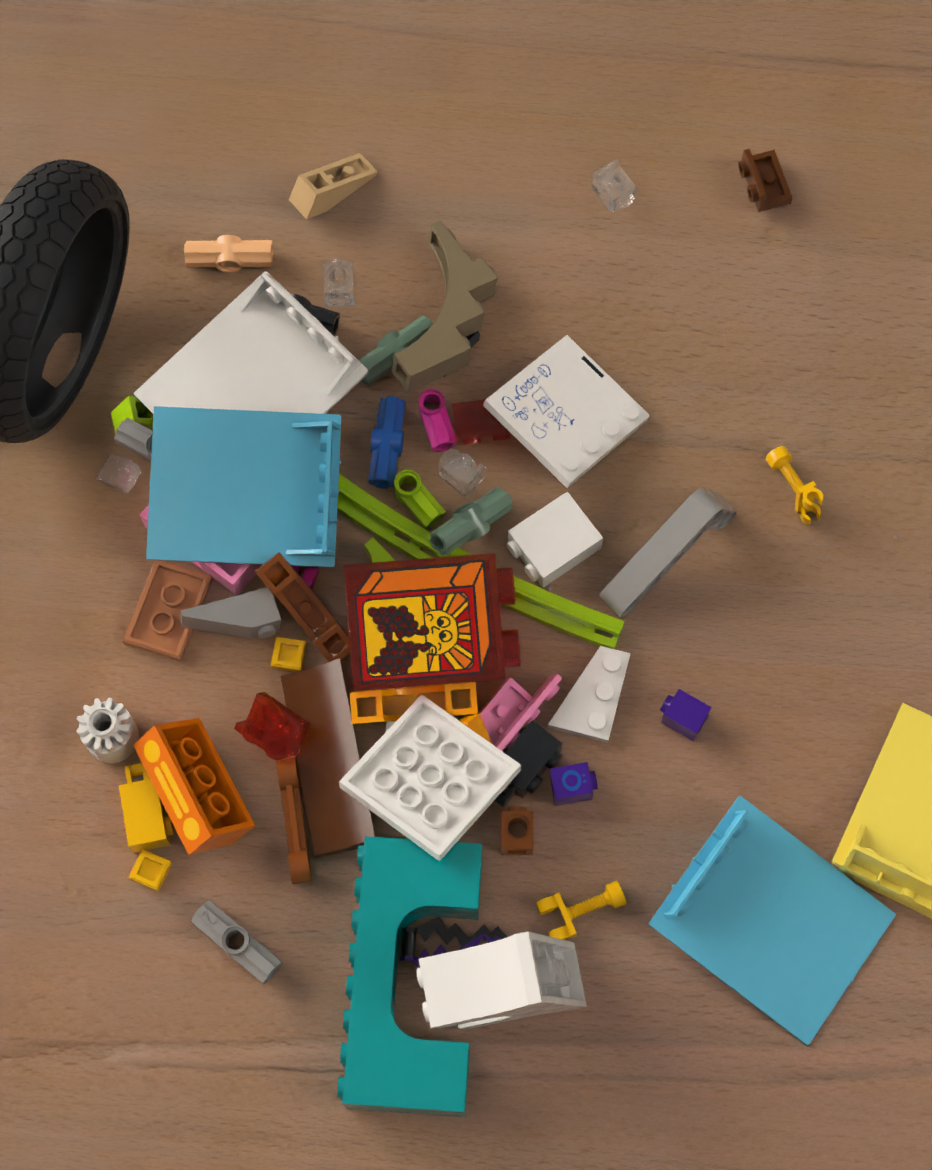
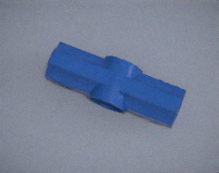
(387, 442)

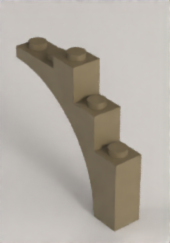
(445, 343)

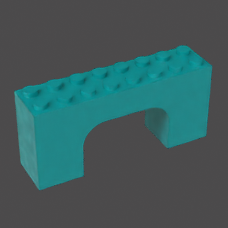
(380, 1061)

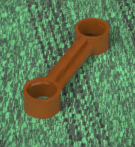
(294, 823)

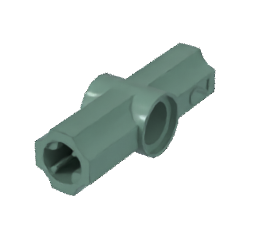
(381, 359)
(471, 521)

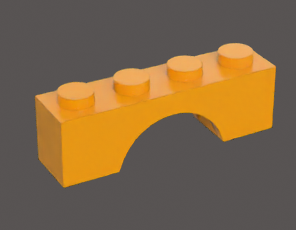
(391, 704)

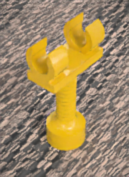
(805, 494)
(612, 896)

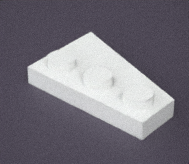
(594, 697)

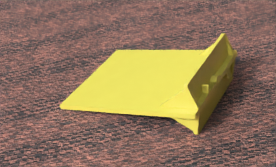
(891, 826)

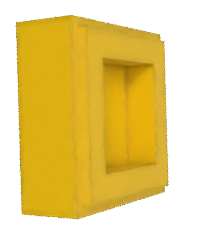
(288, 654)
(150, 870)

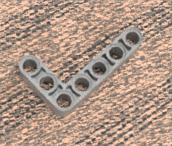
(700, 512)

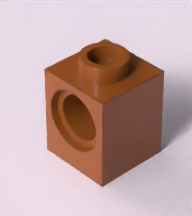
(517, 845)

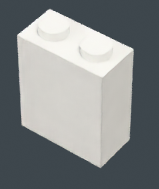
(554, 540)

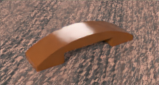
(305, 607)

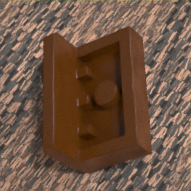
(765, 180)

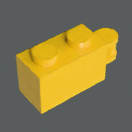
(143, 812)

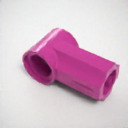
(436, 421)

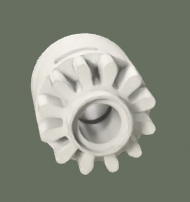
(108, 731)

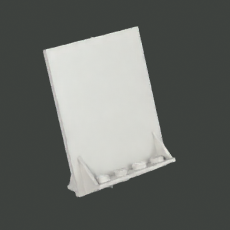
(257, 358)

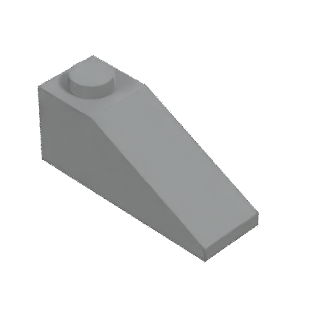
(240, 615)

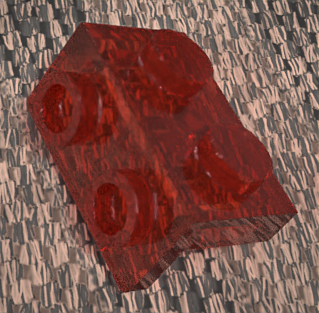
(475, 421)
(273, 728)

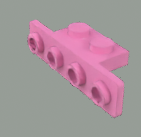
(514, 707)

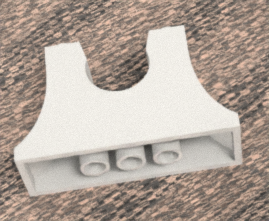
(501, 981)

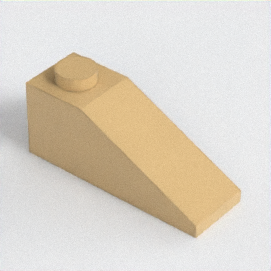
(330, 184)

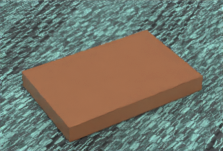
(158, 612)

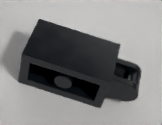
(535, 752)

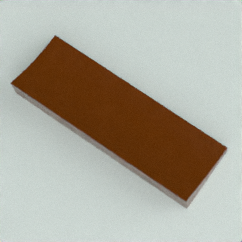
(326, 755)

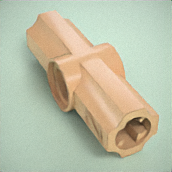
(229, 253)

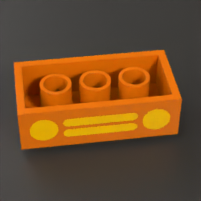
(193, 785)

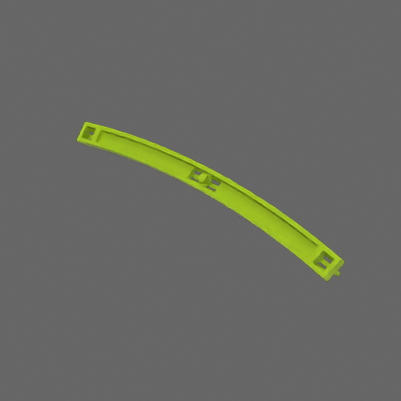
(529, 599)

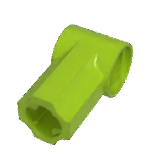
(419, 501)

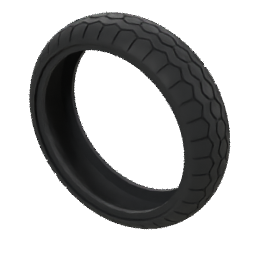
(58, 275)

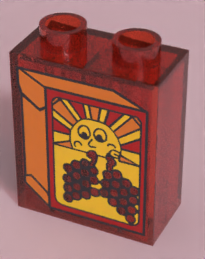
(429, 622)

